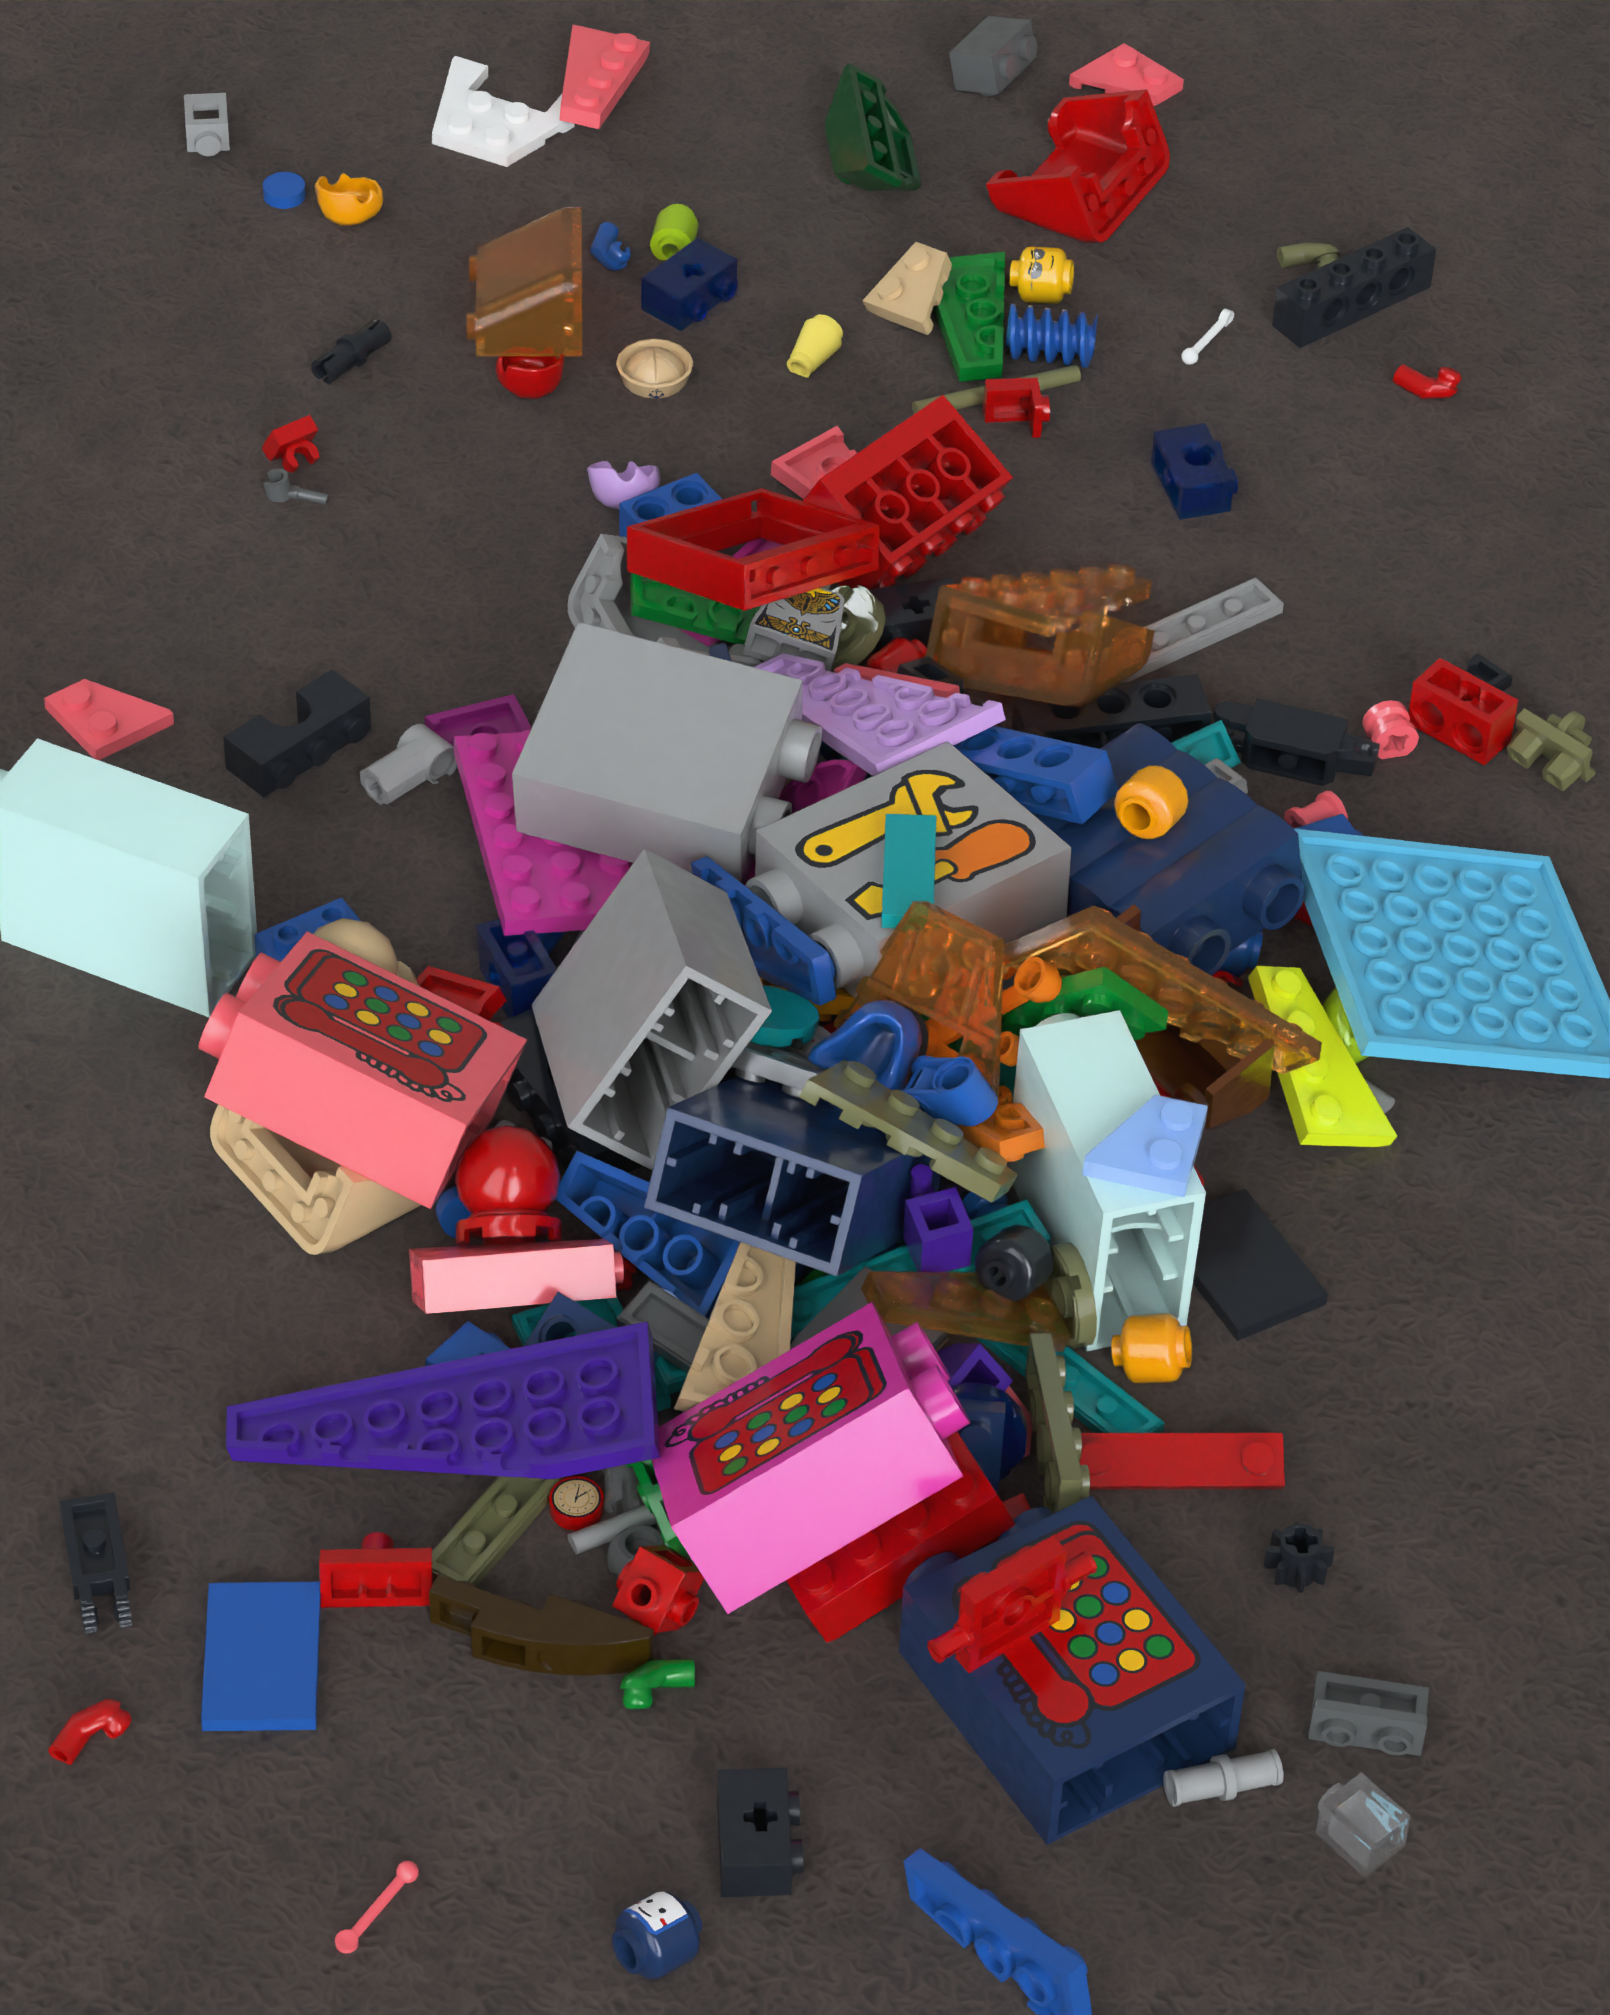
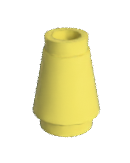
(816, 343)

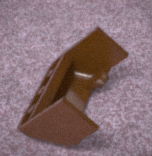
(1204, 1069)

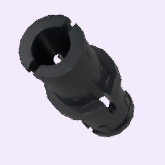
(351, 351)

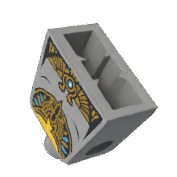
(798, 626)

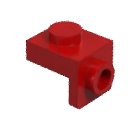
(1016, 401)

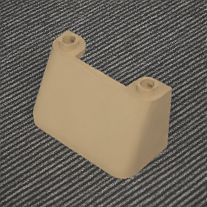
(304, 1191)

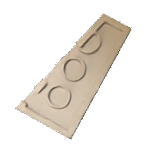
(746, 1324)

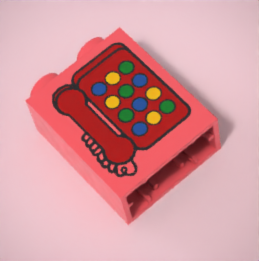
(359, 1065)

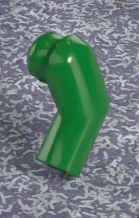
(655, 1674)

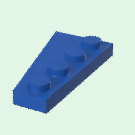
(776, 945)
(1004, 1942)

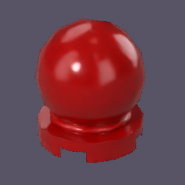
(507, 1185)

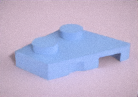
(1151, 1147)

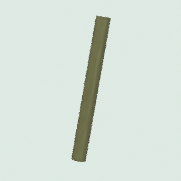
(975, 395)

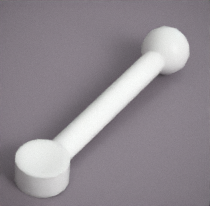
(1190, 355)

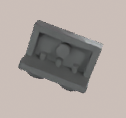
(1369, 1713)

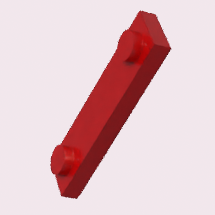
(1184, 1460)

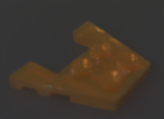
(947, 974)

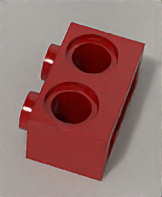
(1462, 711)

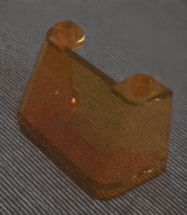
(530, 289)
(1077, 672)

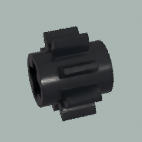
(1298, 1556)

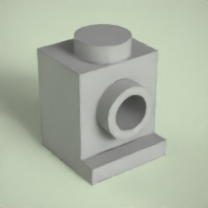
(206, 135)

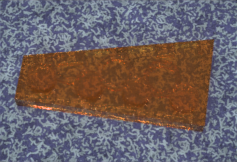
(963, 1307)

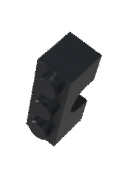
(272, 755)

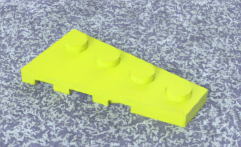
(1330, 1096)

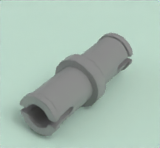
(1223, 1777)

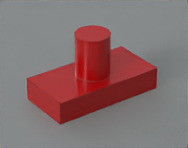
(375, 1575)

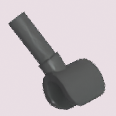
(280, 489)

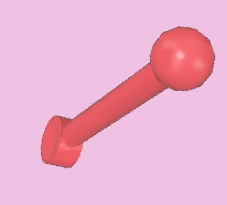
(347, 1940)

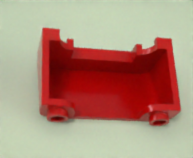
(1101, 168)

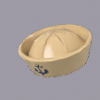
(654, 367)

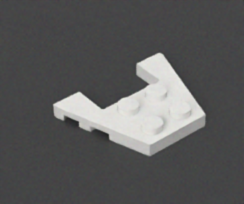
(487, 125)

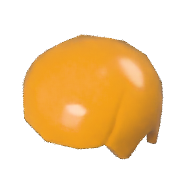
(349, 200)

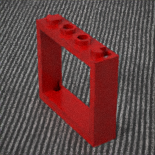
(816, 548)

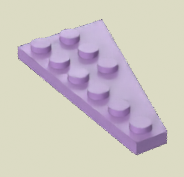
(882, 718)

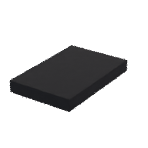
(1250, 1268)

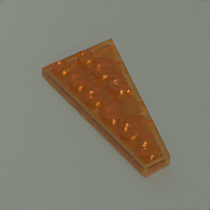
(1195, 1000)

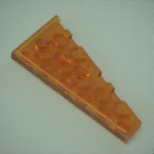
(1047, 602)

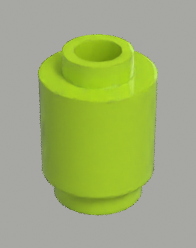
(673, 230)

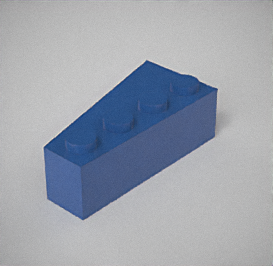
(669, 1251)

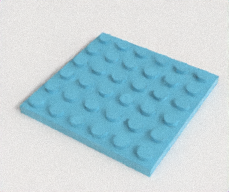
(1456, 954)

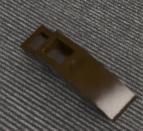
(557, 1640)

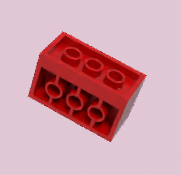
(920, 488)

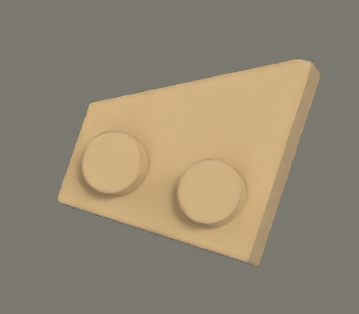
(911, 288)

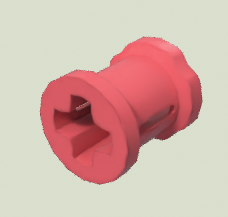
(1325, 806)

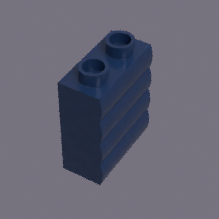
(1202, 883)

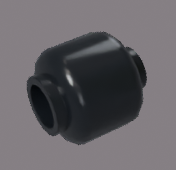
(1014, 1262)

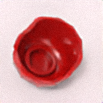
(530, 375)

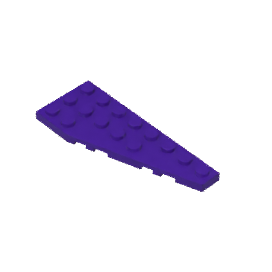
(501, 1413)

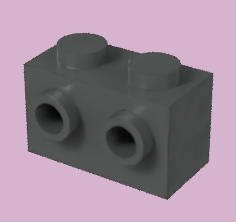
(993, 55)

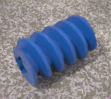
(1051, 336)

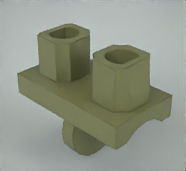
(1557, 740)

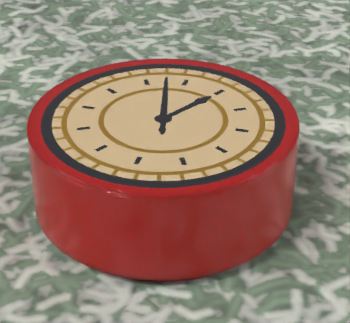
(576, 1503)

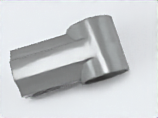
(418, 758)

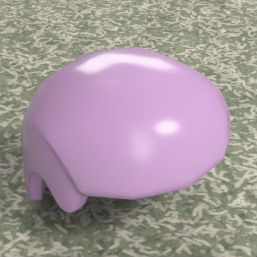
(615, 487)

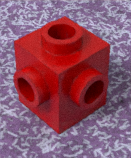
(659, 1589)

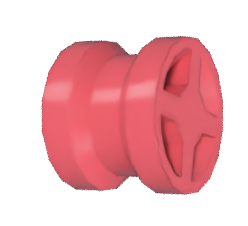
(1390, 727)

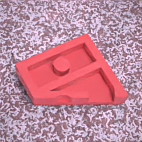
(1128, 70)
(105, 718)

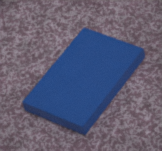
(261, 1656)

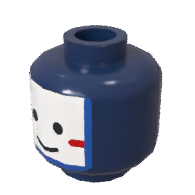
(657, 1935)

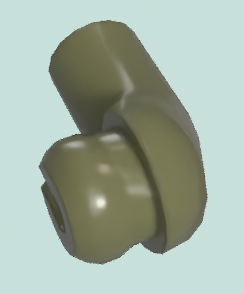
(1306, 254)

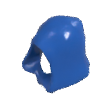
(878, 1036)

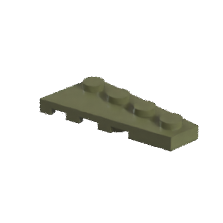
(910, 1129)
(1051, 1416)

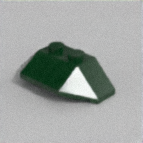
(869, 136)

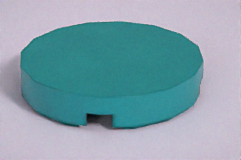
(790, 1019)

